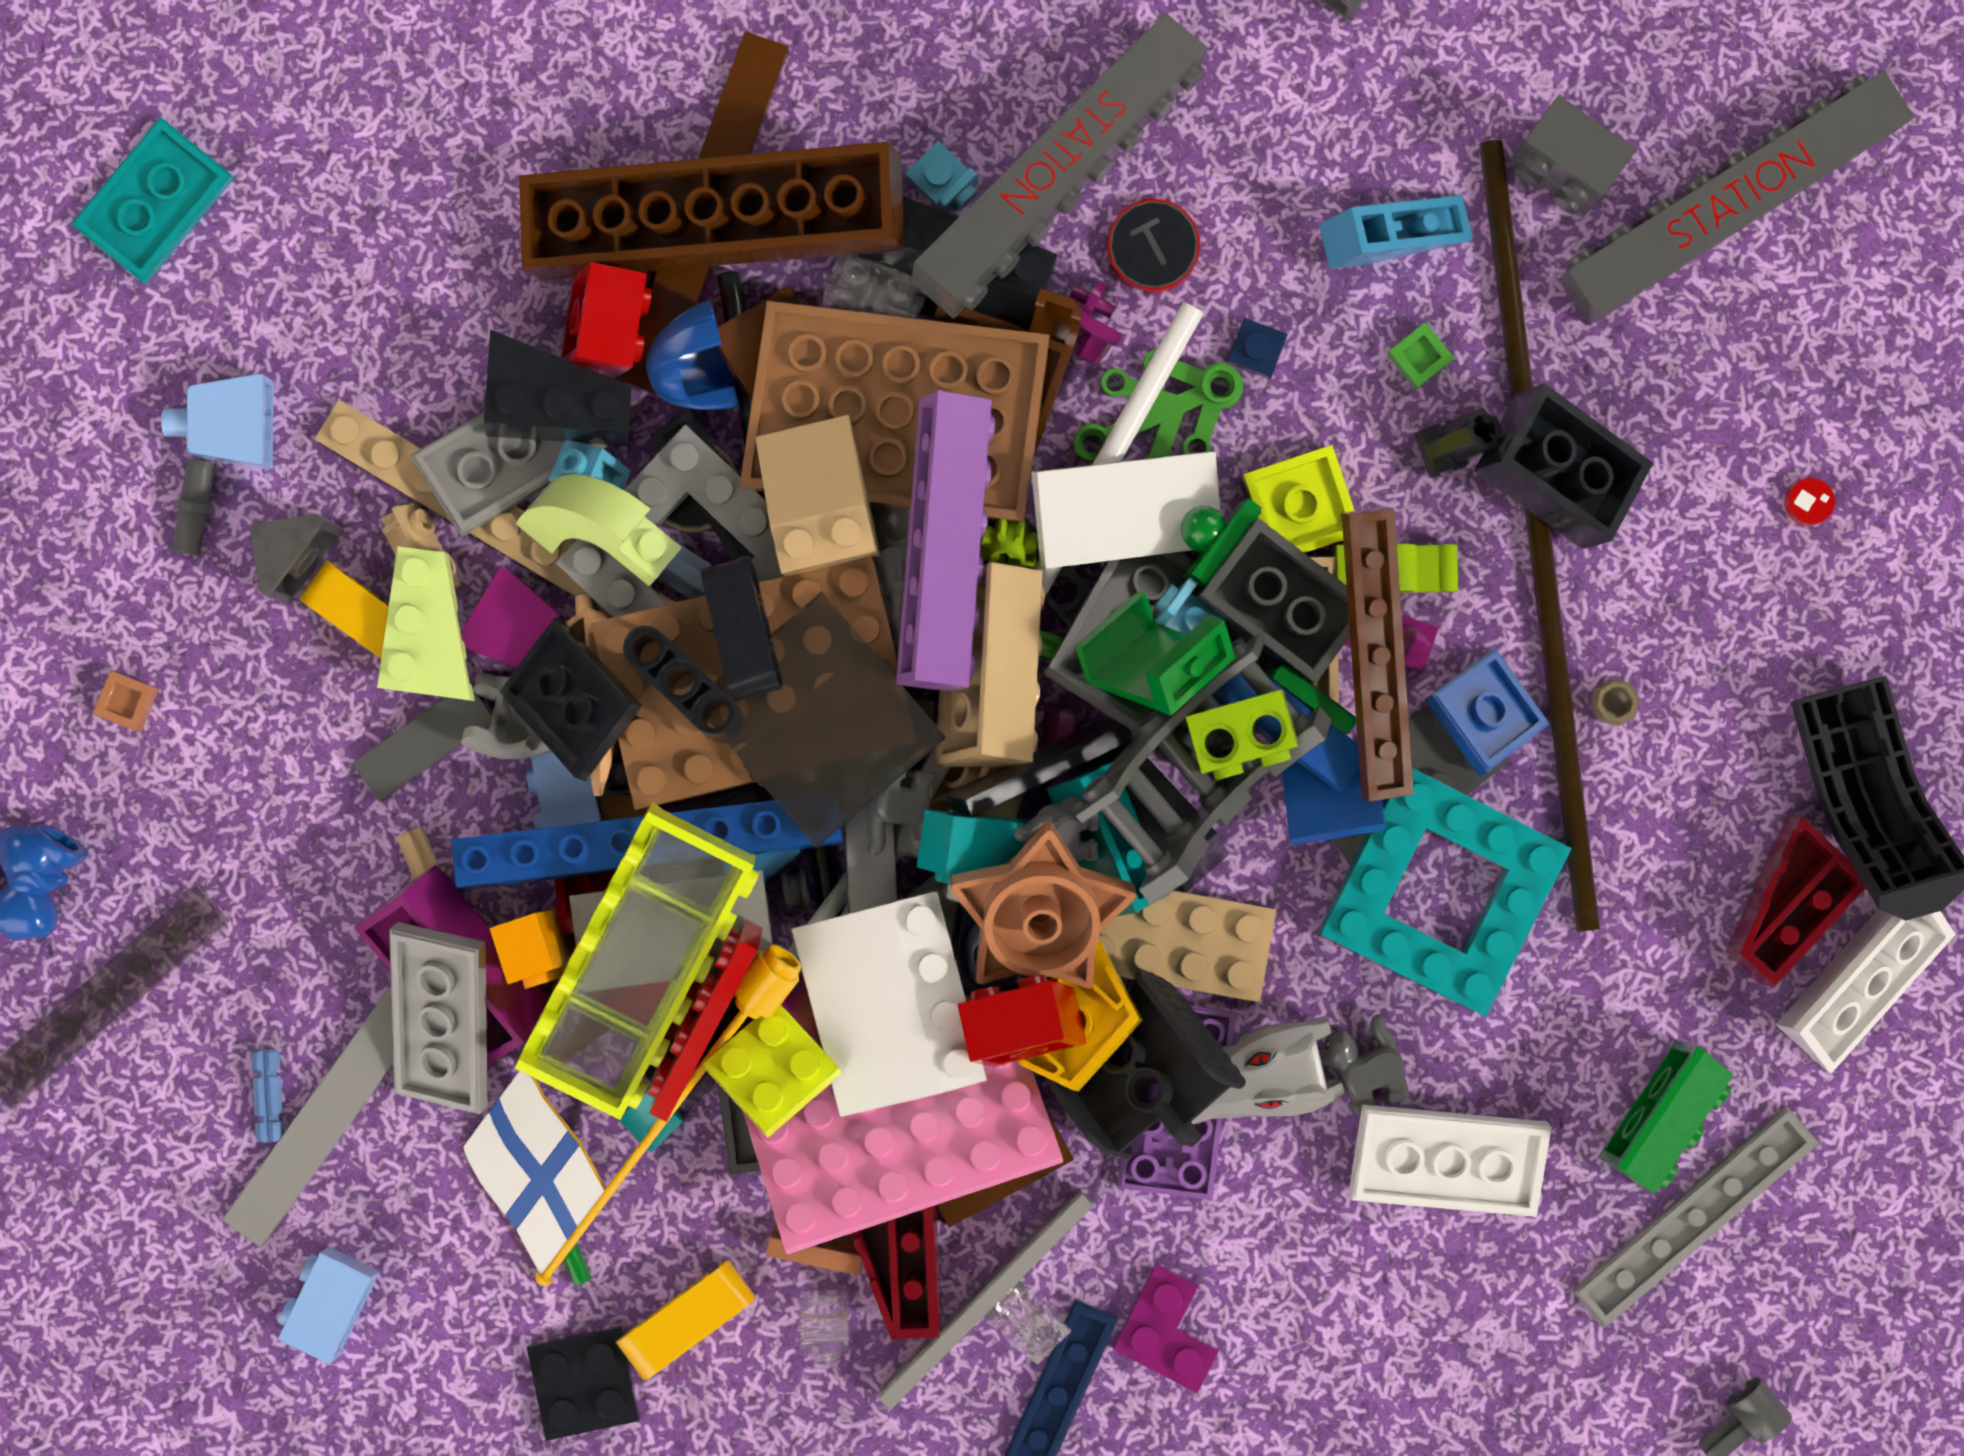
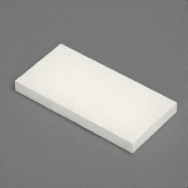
(1120, 507)
(1449, 1160)

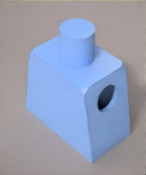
(227, 421)

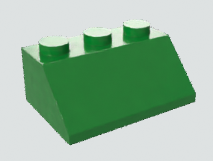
(1667, 1116)

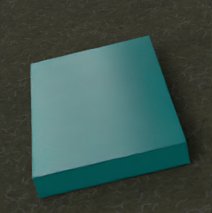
(152, 200)

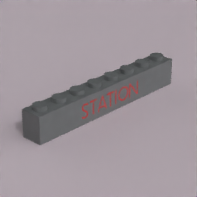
(1059, 166)
(1735, 197)

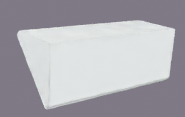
(1863, 984)

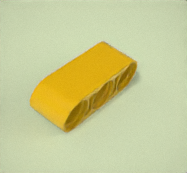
(348, 606)
(686, 1320)

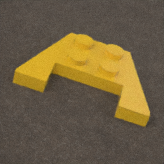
(1107, 1021)

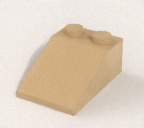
(816, 496)

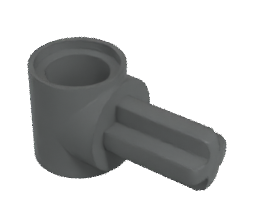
(1753, 1414)

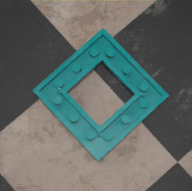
(1478, 972)

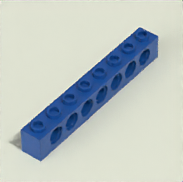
(602, 844)

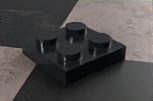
(583, 1383)

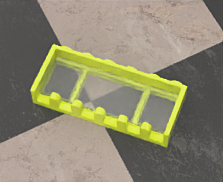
(638, 963)

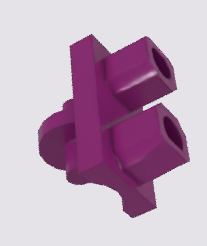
(1098, 336)

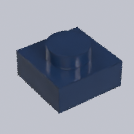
(1257, 348)

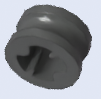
(796, 889)

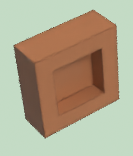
(125, 701)

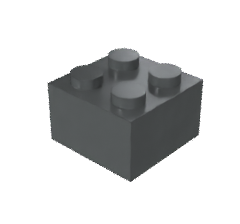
(1571, 157)

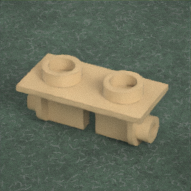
(413, 528)

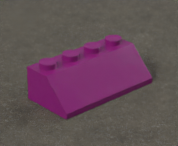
(437, 905)

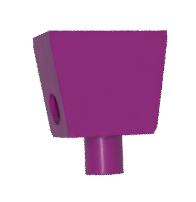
(507, 620)

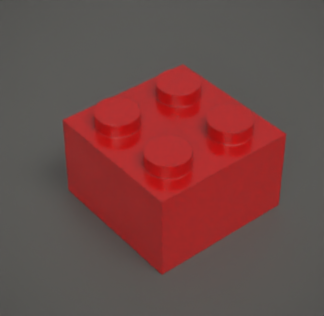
(605, 319)
(1021, 1021)

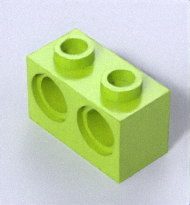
(1240, 722)

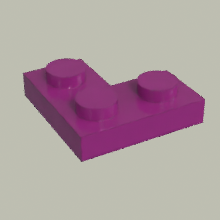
(1153, 1334)

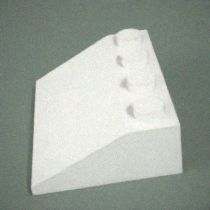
(887, 1003)

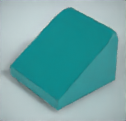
(639, 1122)

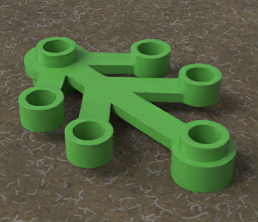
(1170, 408)

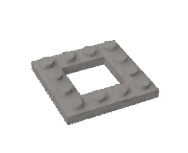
(675, 472)

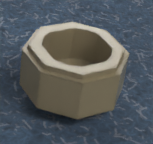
(1614, 702)

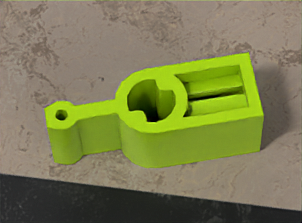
(1419, 566)

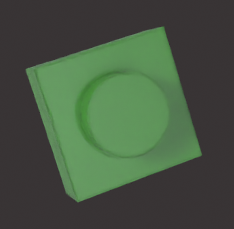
(1420, 356)

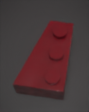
(1793, 902)
(905, 1272)

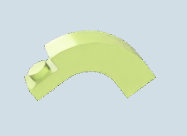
(603, 516)

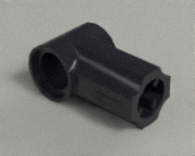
(1456, 441)

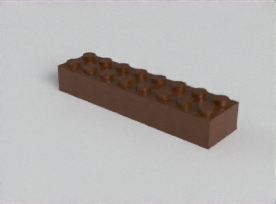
(713, 211)

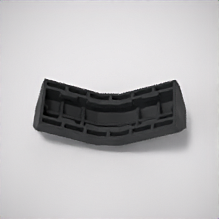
(1876, 799)

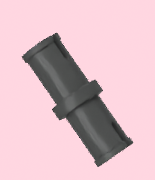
(193, 507)

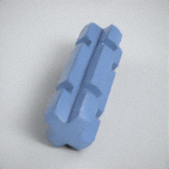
(267, 1095)

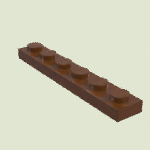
(1377, 653)

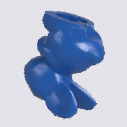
(33, 867)

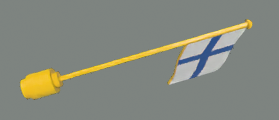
(541, 1168)

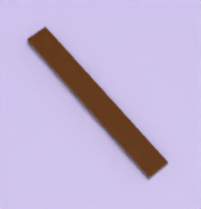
(730, 134)

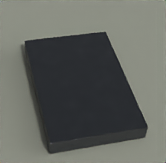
(570, 699)

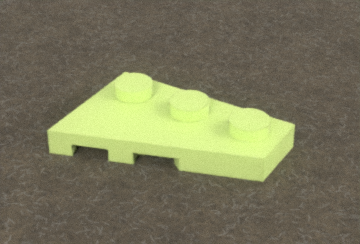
(422, 629)

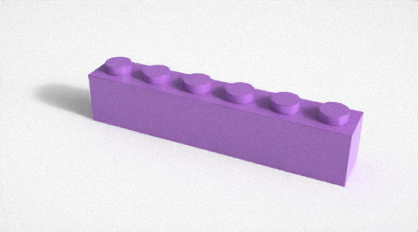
(945, 542)

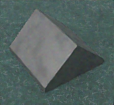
(289, 552)

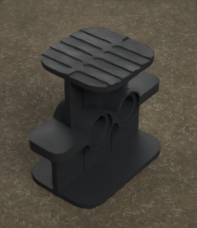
(1166, 1048)

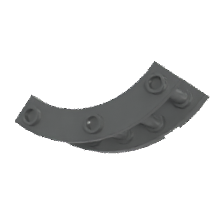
(1218, 801)

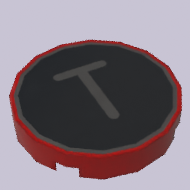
(1153, 245)

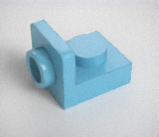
(943, 179)
(589, 461)
(1181, 609)

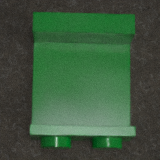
(1151, 661)

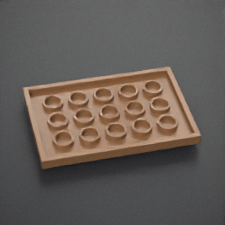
(876, 371)
(660, 747)

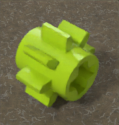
(1009, 544)

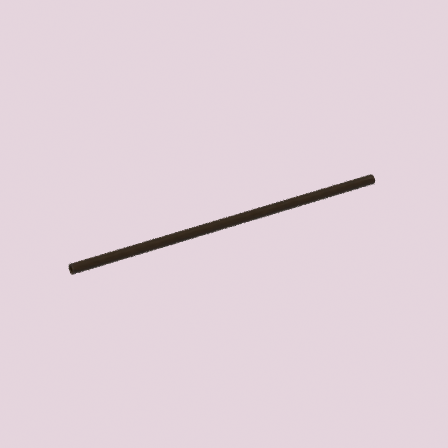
(1541, 551)

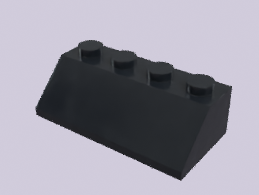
(1007, 298)

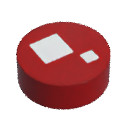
(1809, 501)

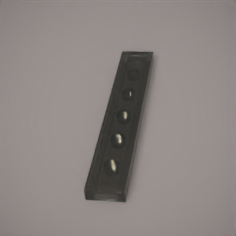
(108, 994)

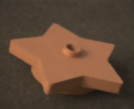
(1040, 912)

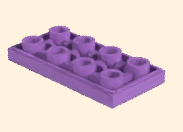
(1161, 1162)

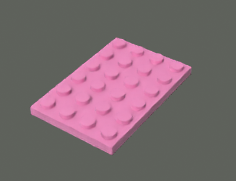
(890, 1161)

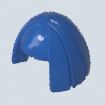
(687, 365)

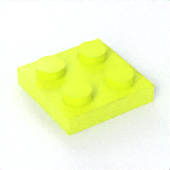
(1302, 498)
(772, 1070)

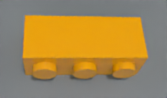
(533, 948)

